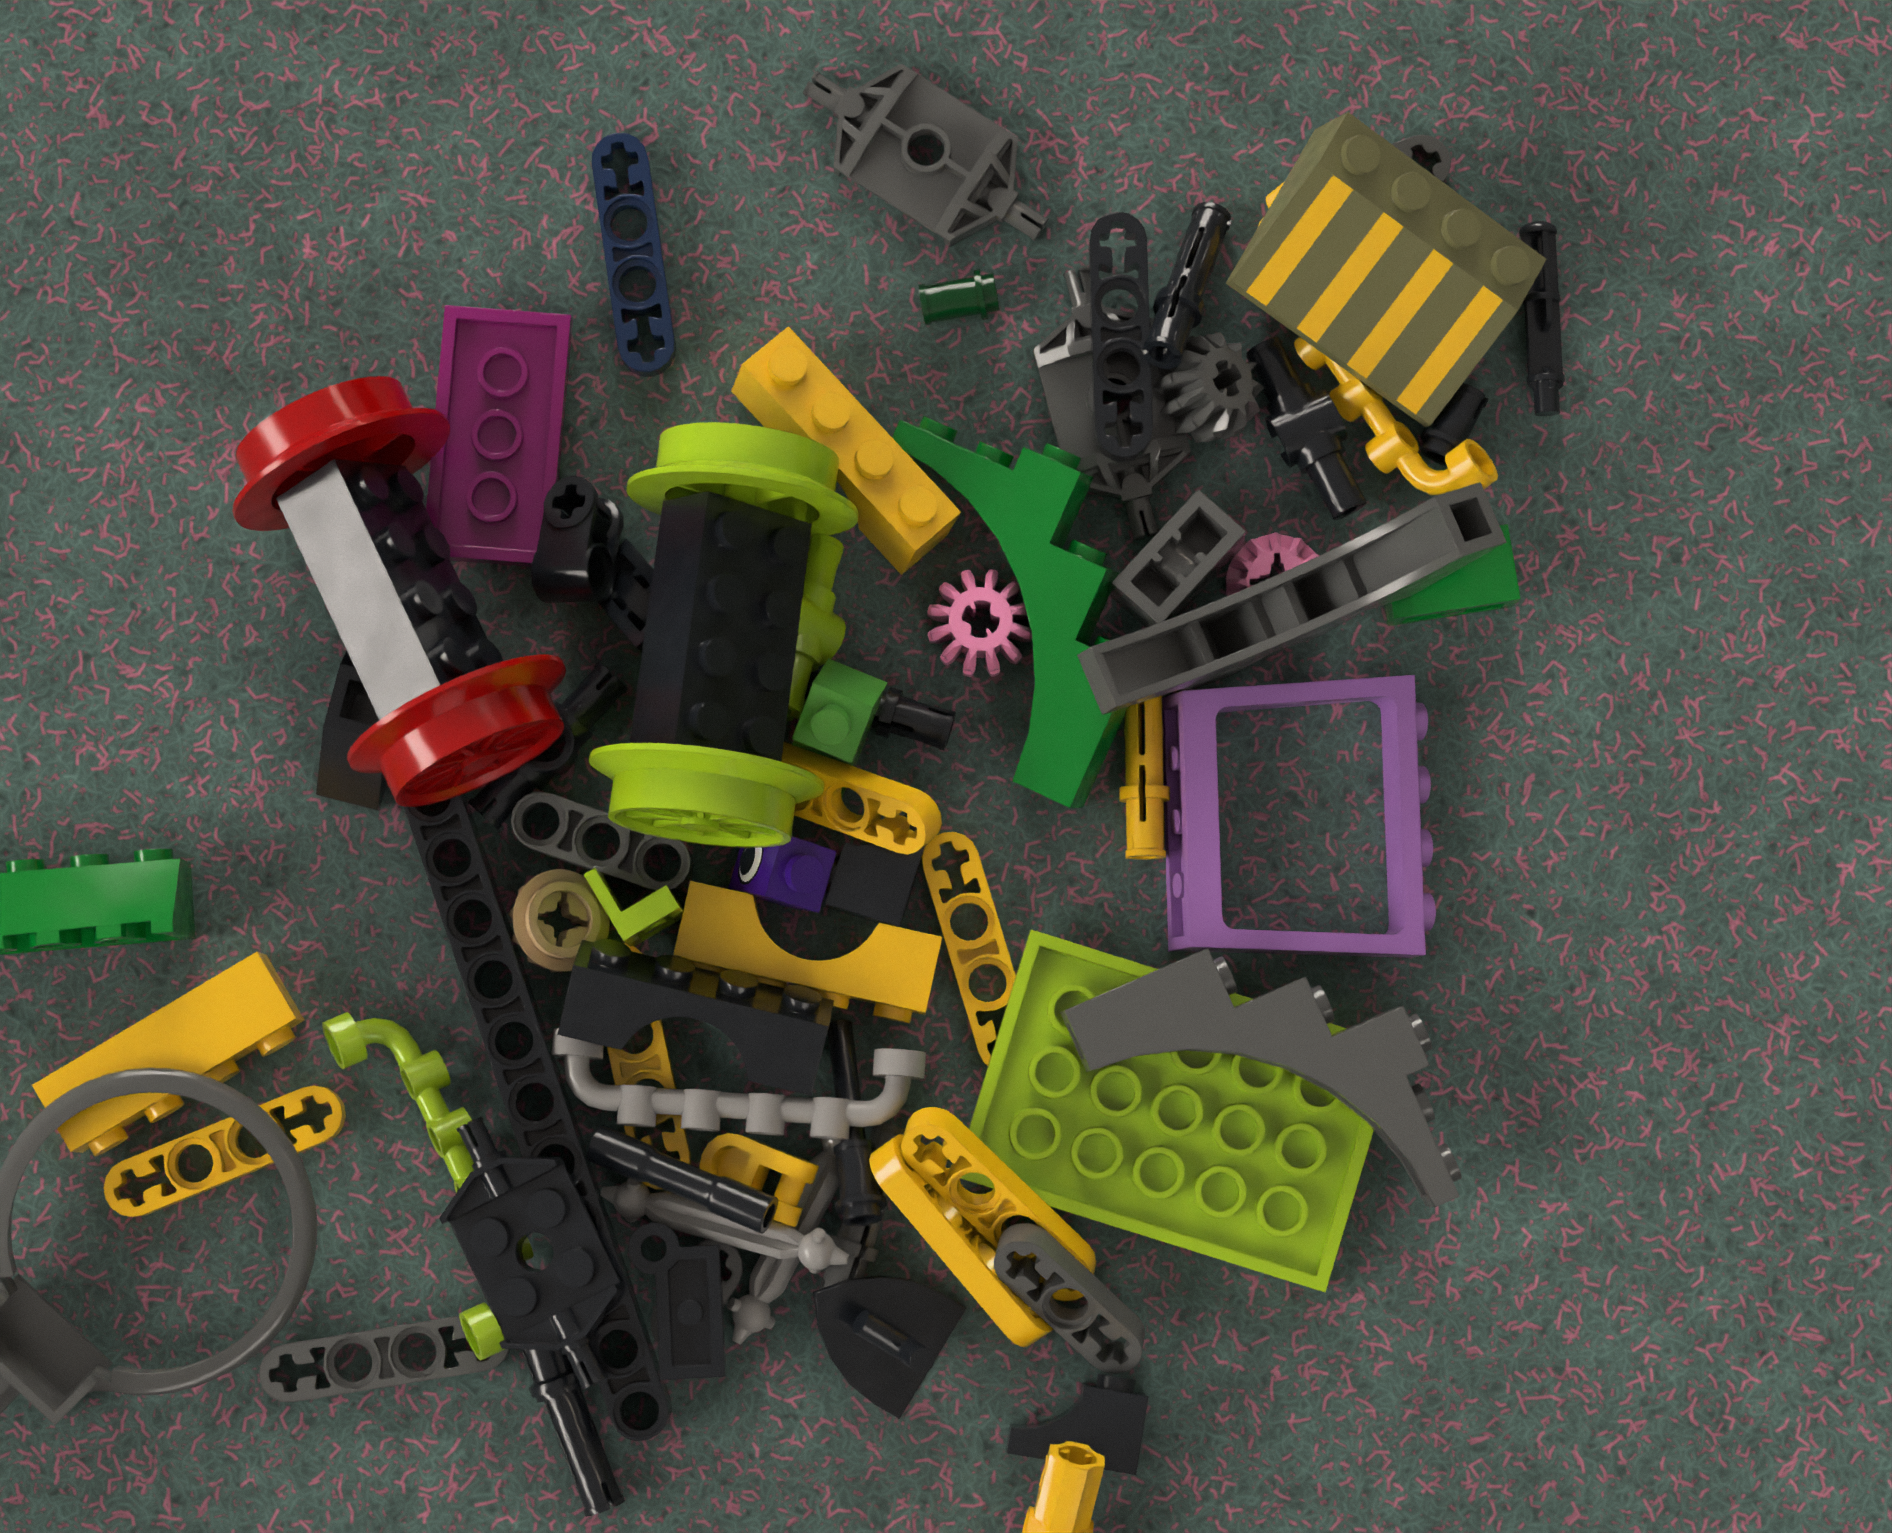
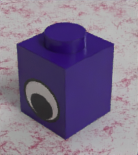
(785, 874)

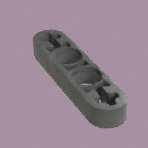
(387, 1362)

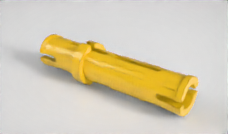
(1146, 837)

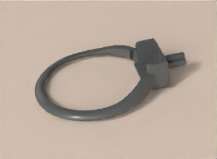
(47, 1354)

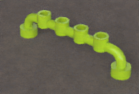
(423, 1078)

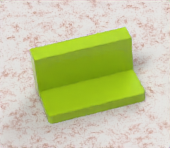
(641, 919)

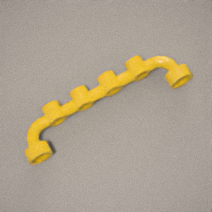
(1394, 442)

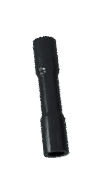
(717, 1193)

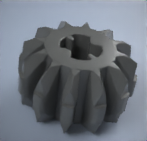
(1210, 389)

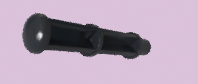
(1543, 322)

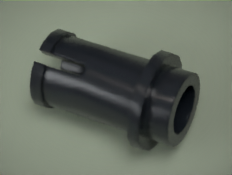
(1453, 423)

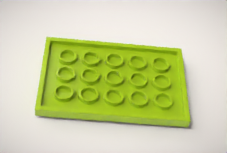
(1169, 1142)

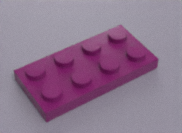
(506, 414)

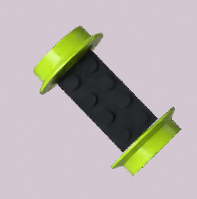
(723, 634)

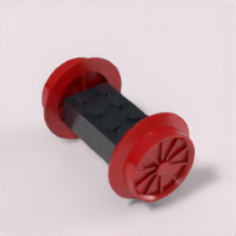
(345, 486)

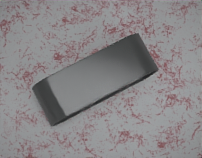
(571, 837)

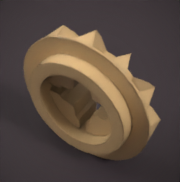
(578, 903)

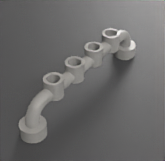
(762, 1111)

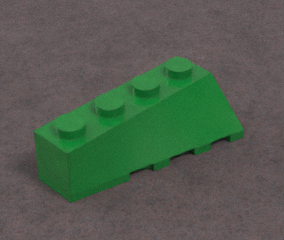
(95, 902)

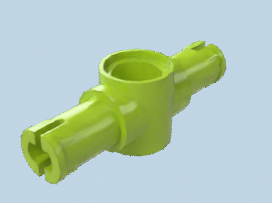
(819, 627)

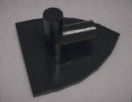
(884, 1334)

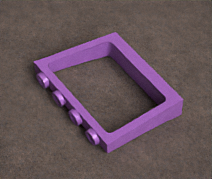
(1194, 830)

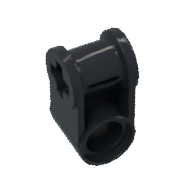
(579, 552)

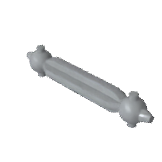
(780, 1240)
(771, 1274)

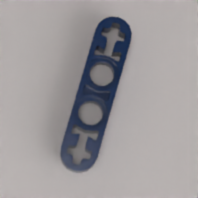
(633, 255)

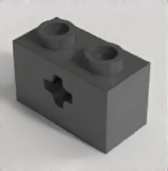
(1178, 562)

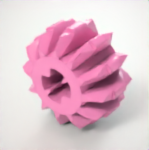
(960, 631)

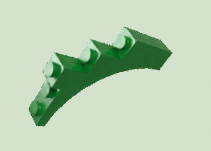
(1061, 589)

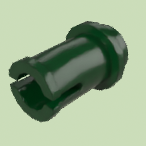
(959, 298)

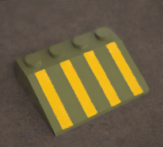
(1384, 268)

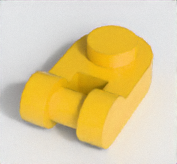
(750, 1163)

